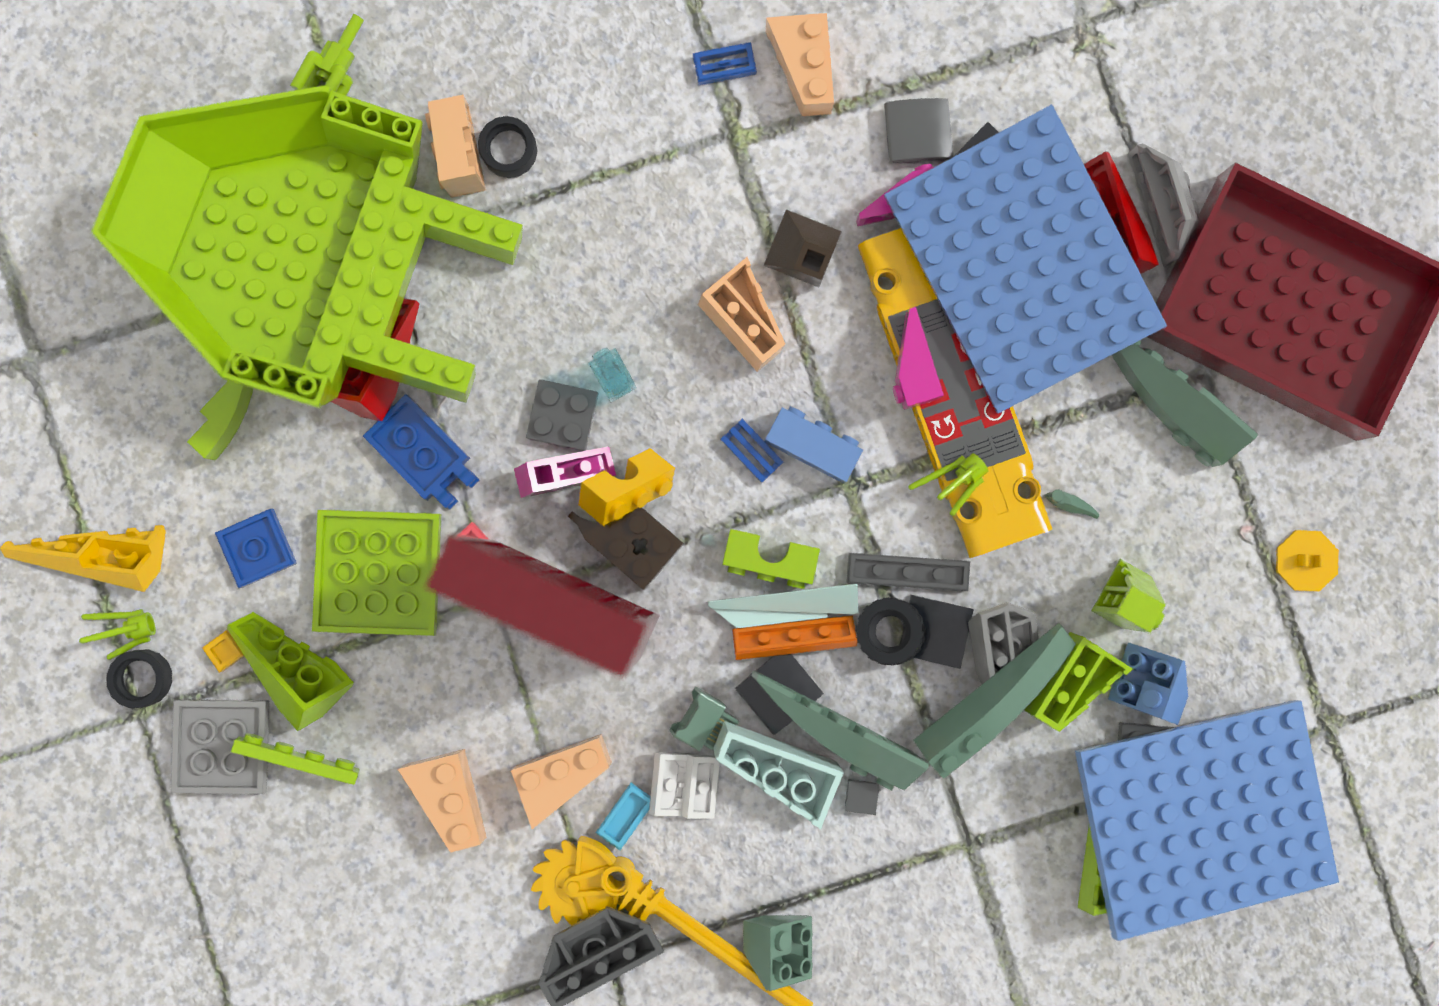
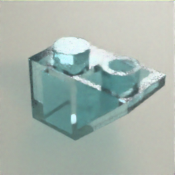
(612, 374)

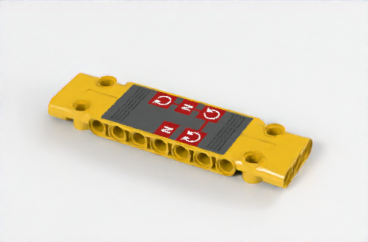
(962, 418)

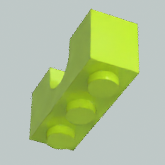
(796, 566)

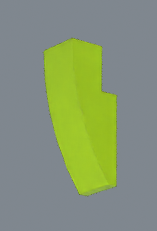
(224, 416)

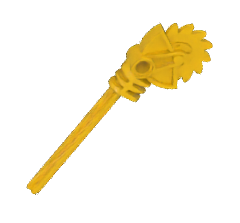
(582, 883)

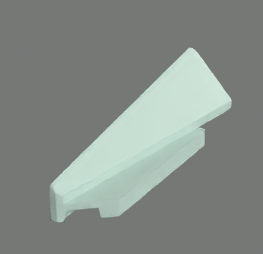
(788, 606)

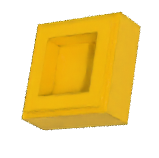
(223, 651)

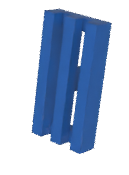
(727, 74)
(734, 432)

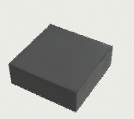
(861, 797)

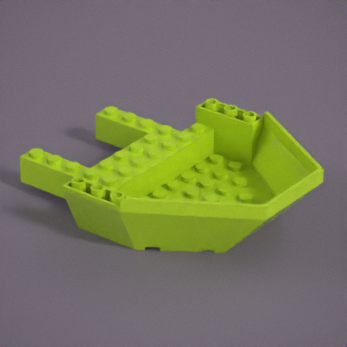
(289, 238)

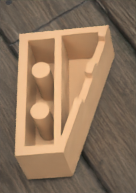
(804, 55)
(455, 146)
(743, 316)
(558, 776)
(448, 798)

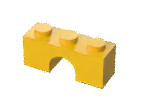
(611, 498)

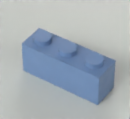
(814, 444)

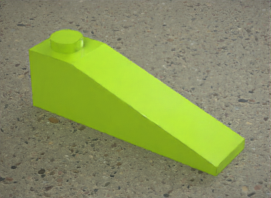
(293, 676)

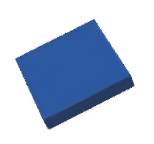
(255, 548)

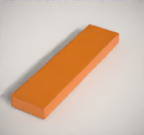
(794, 637)

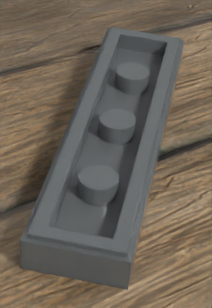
(908, 572)

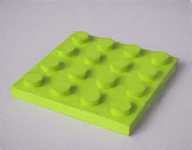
(375, 572)

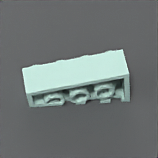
(782, 770)

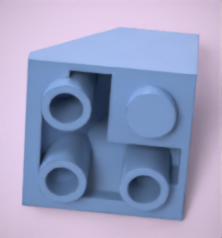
(1154, 685)

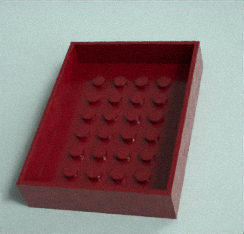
(1299, 303)
(543, 602)

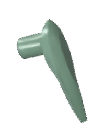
(1071, 503)

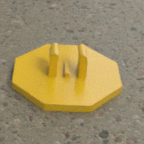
(1307, 560)

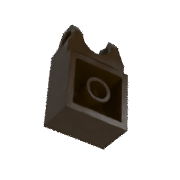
(617, 541)

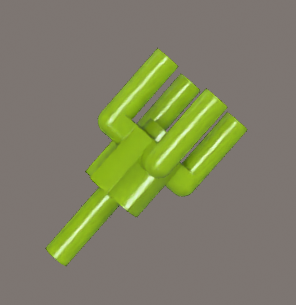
(331, 63)

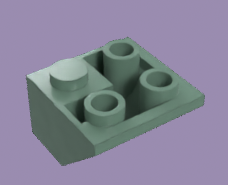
(779, 949)

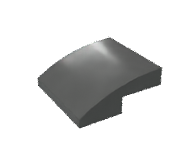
(918, 130)

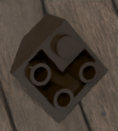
(802, 248)

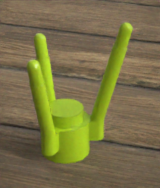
(970, 471)
(138, 626)

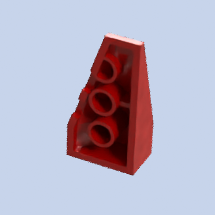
(1122, 210)
(369, 393)

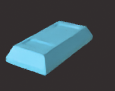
(625, 816)

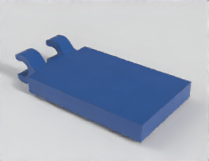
(420, 451)

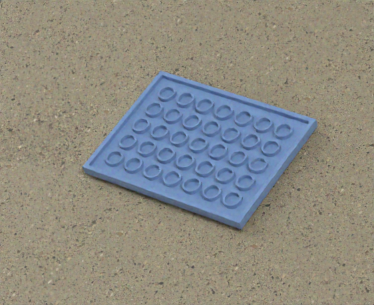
(1025, 259)
(1206, 818)

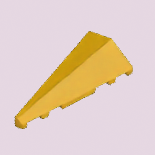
(117, 559)

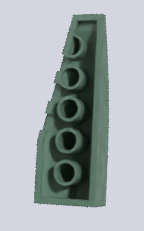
(1191, 414)
(993, 704)
(851, 741)

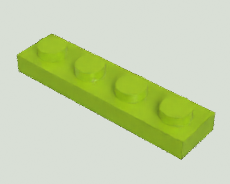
(283, 755)

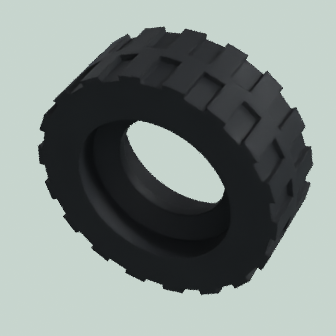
(867, 631)

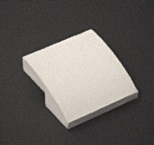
(684, 785)

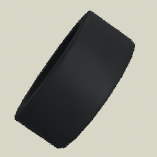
(500, 125)
(116, 685)

